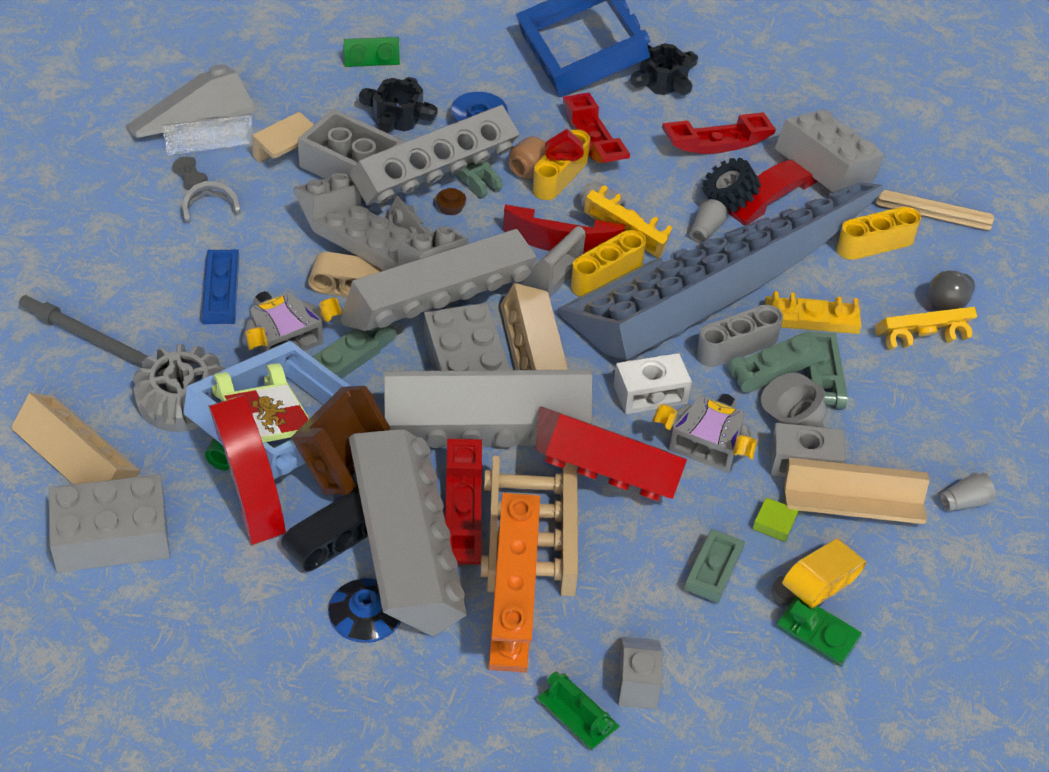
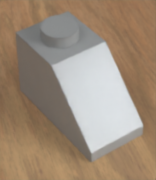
(640, 673)

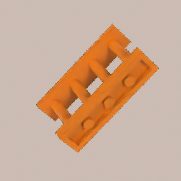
(515, 582)

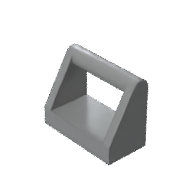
(557, 264)

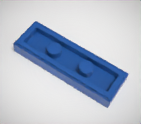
(220, 287)

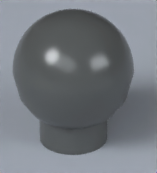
(951, 290)

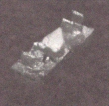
(208, 134)

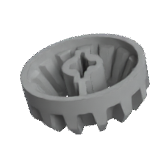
(166, 407)

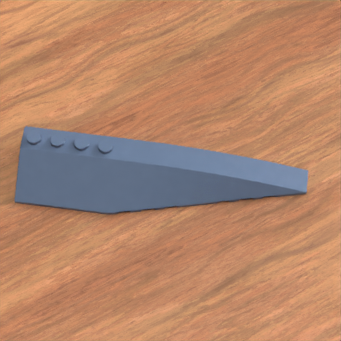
(672, 295)

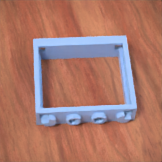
(249, 374)

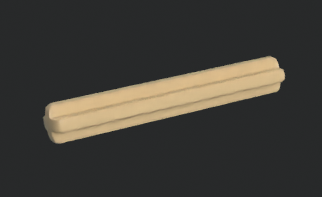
(937, 210)

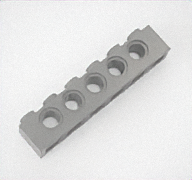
(477, 135)

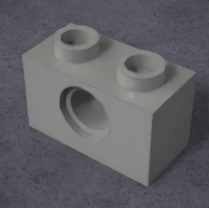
(805, 443)

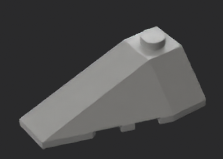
(206, 96)

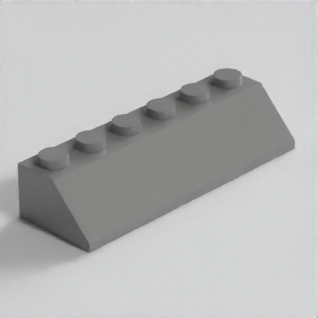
(437, 281)
(483, 403)
(407, 530)

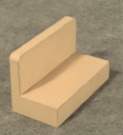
(279, 137)

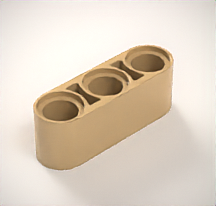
(334, 272)

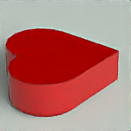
(564, 146)

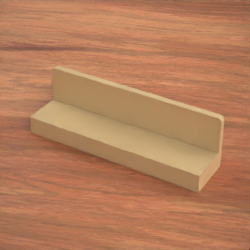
(532, 329)
(69, 442)
(856, 490)

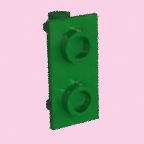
(371, 51)
(577, 711)

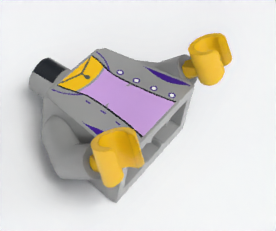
(287, 319)
(708, 431)

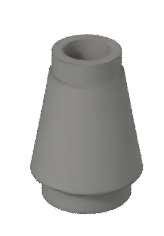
(708, 220)
(968, 493)

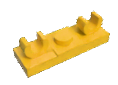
(610, 211)
(817, 314)
(926, 325)

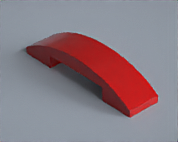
(584, 116)
(720, 139)
(774, 184)
(548, 233)
(249, 469)
(464, 499)

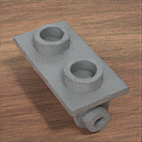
(405, 217)

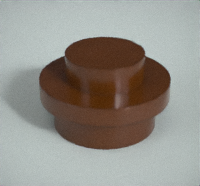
(451, 201)

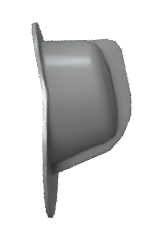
(795, 400)

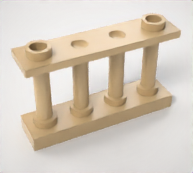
(562, 511)

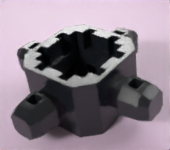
(665, 70)
(385, 109)

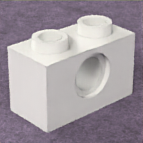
(651, 382)

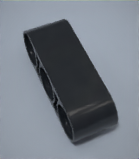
(326, 532)

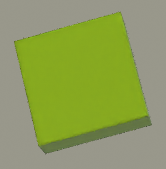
(775, 519)

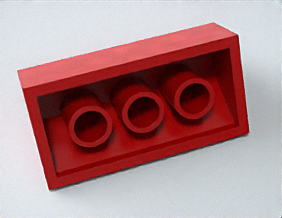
(609, 454)

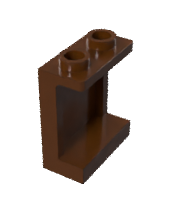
(325, 437)

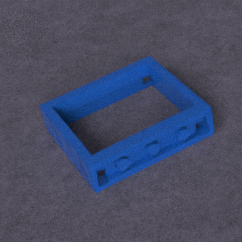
(591, 67)

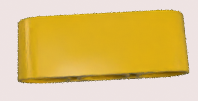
(553, 176)
(878, 233)
(607, 262)
(824, 573)

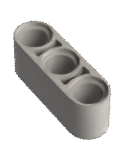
(739, 335)

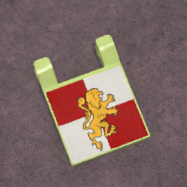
(273, 406)

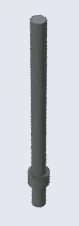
(52, 315)

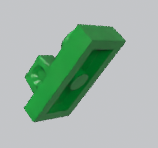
(820, 631)

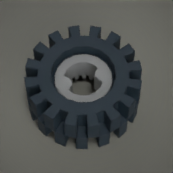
(732, 184)

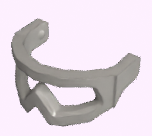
(206, 188)

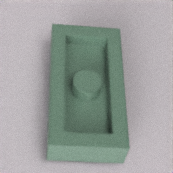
(714, 565)

